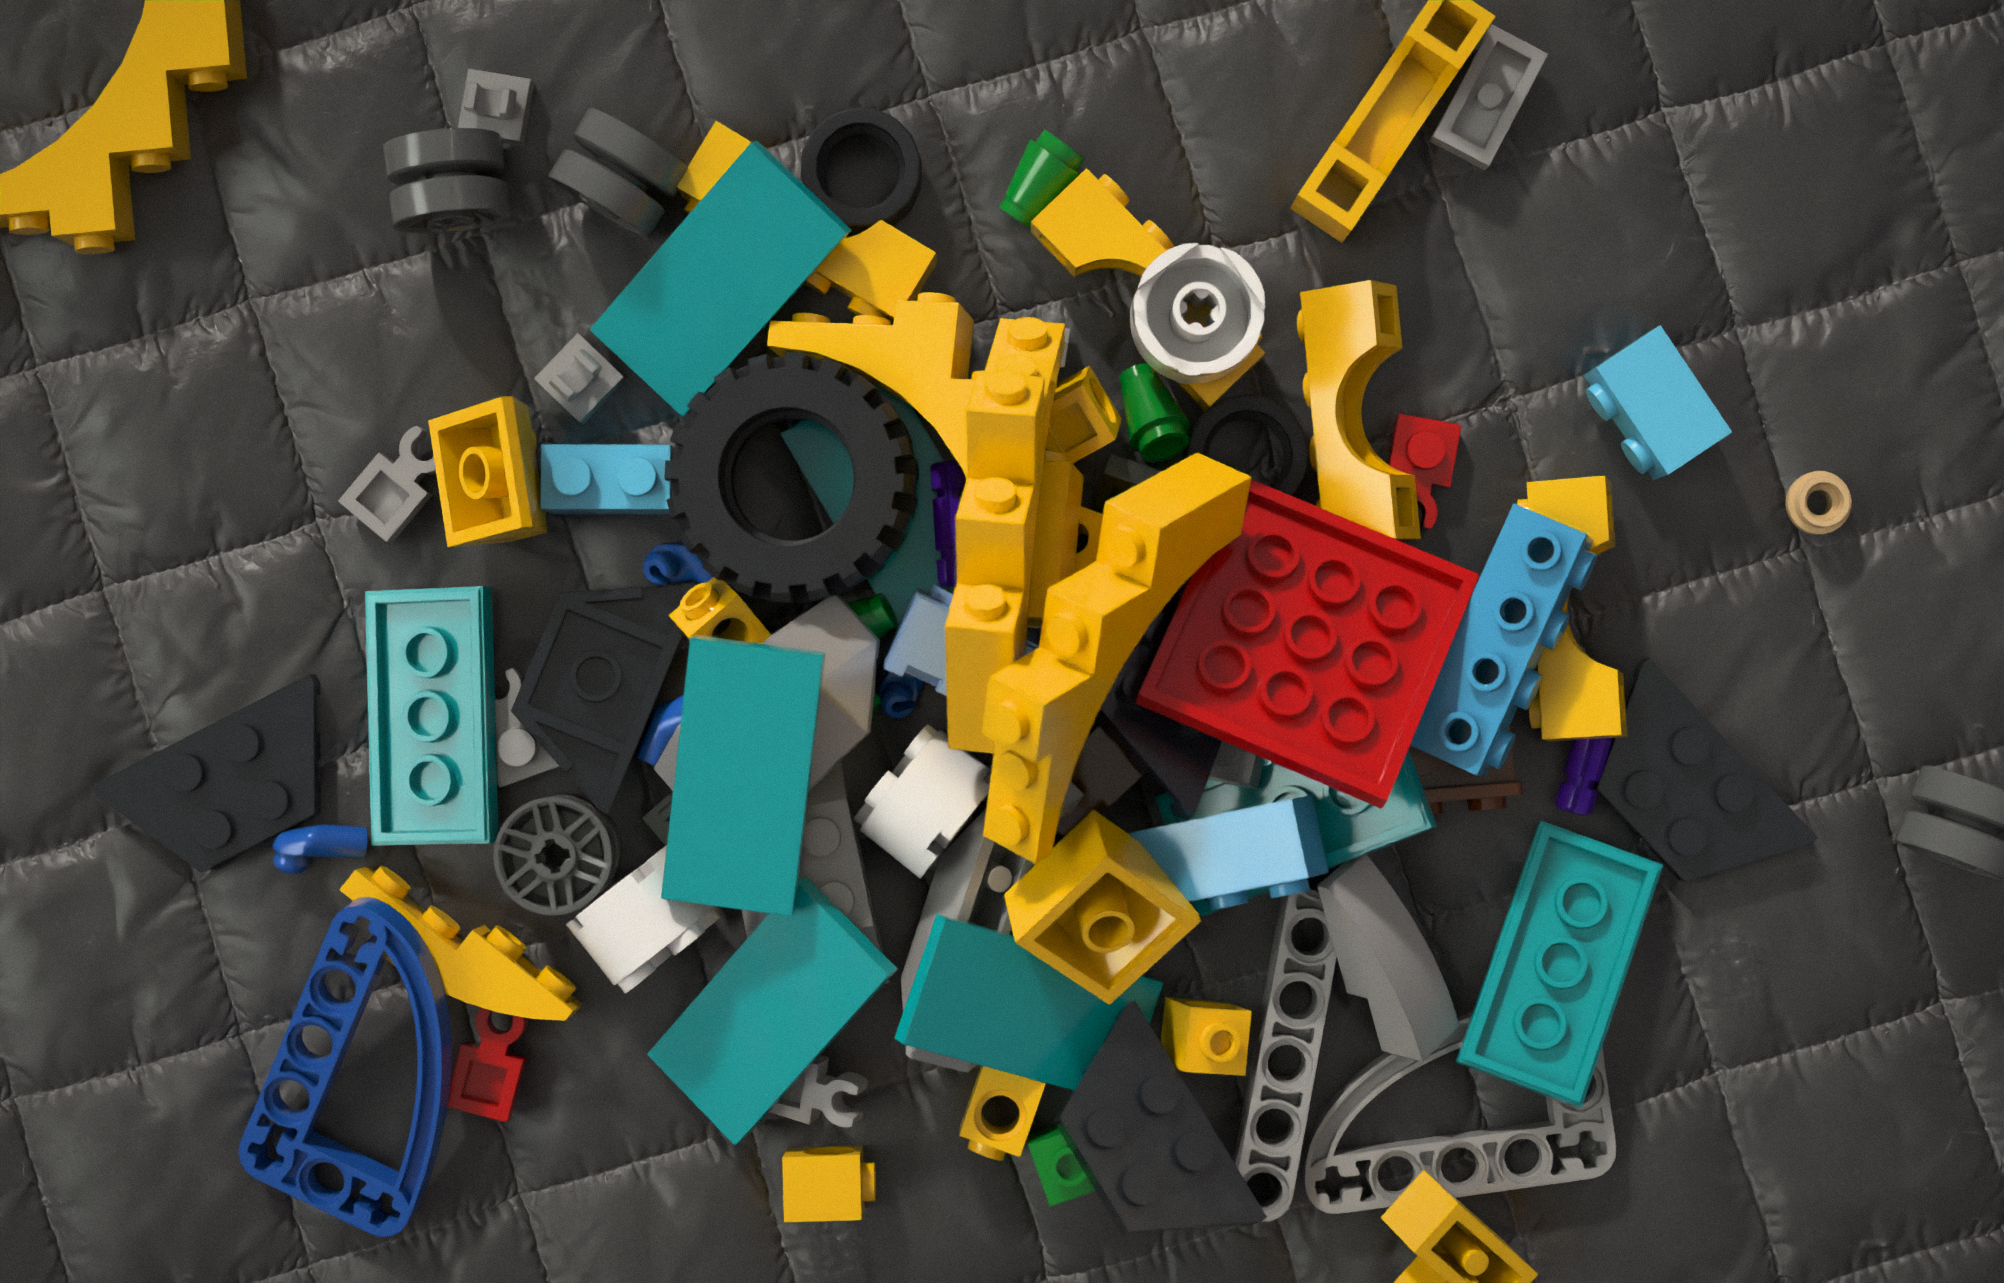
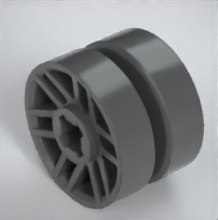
(620, 175)
(446, 180)
(1963, 823)
(543, 883)

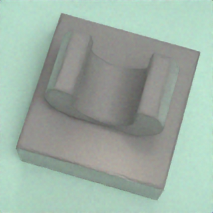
(497, 104)
(580, 379)

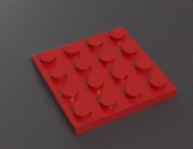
(1310, 644)

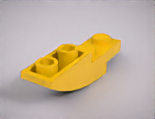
(481, 969)

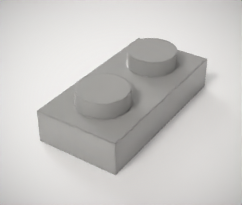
(1488, 97)

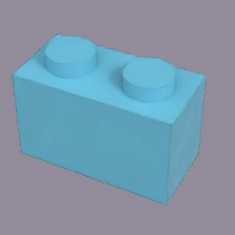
(1655, 405)
(605, 479)

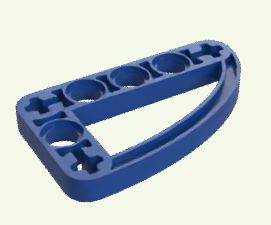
(299, 1144)

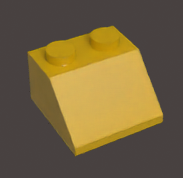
(488, 473)
(1099, 909)

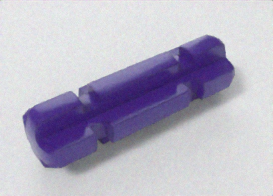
(948, 481)
(1584, 767)

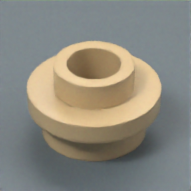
(1837, 502)

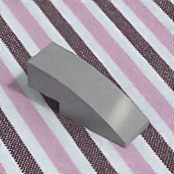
(1386, 960)

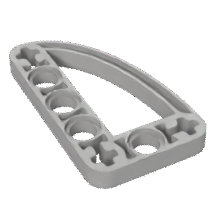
(1427, 1153)

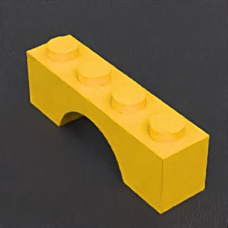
(1390, 114)
(1094, 231)
(867, 267)
(1346, 338)
(1576, 693)

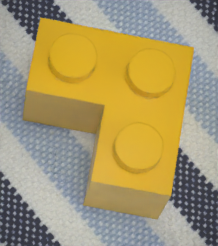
(1450, 1240)

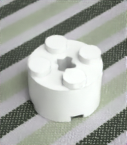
(1200, 276)
(924, 801)
(633, 926)

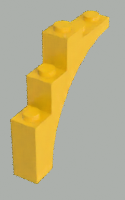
(136, 121)
(927, 367)
(998, 518)
(1090, 625)

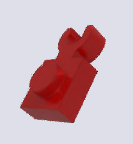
(1428, 452)
(487, 1072)

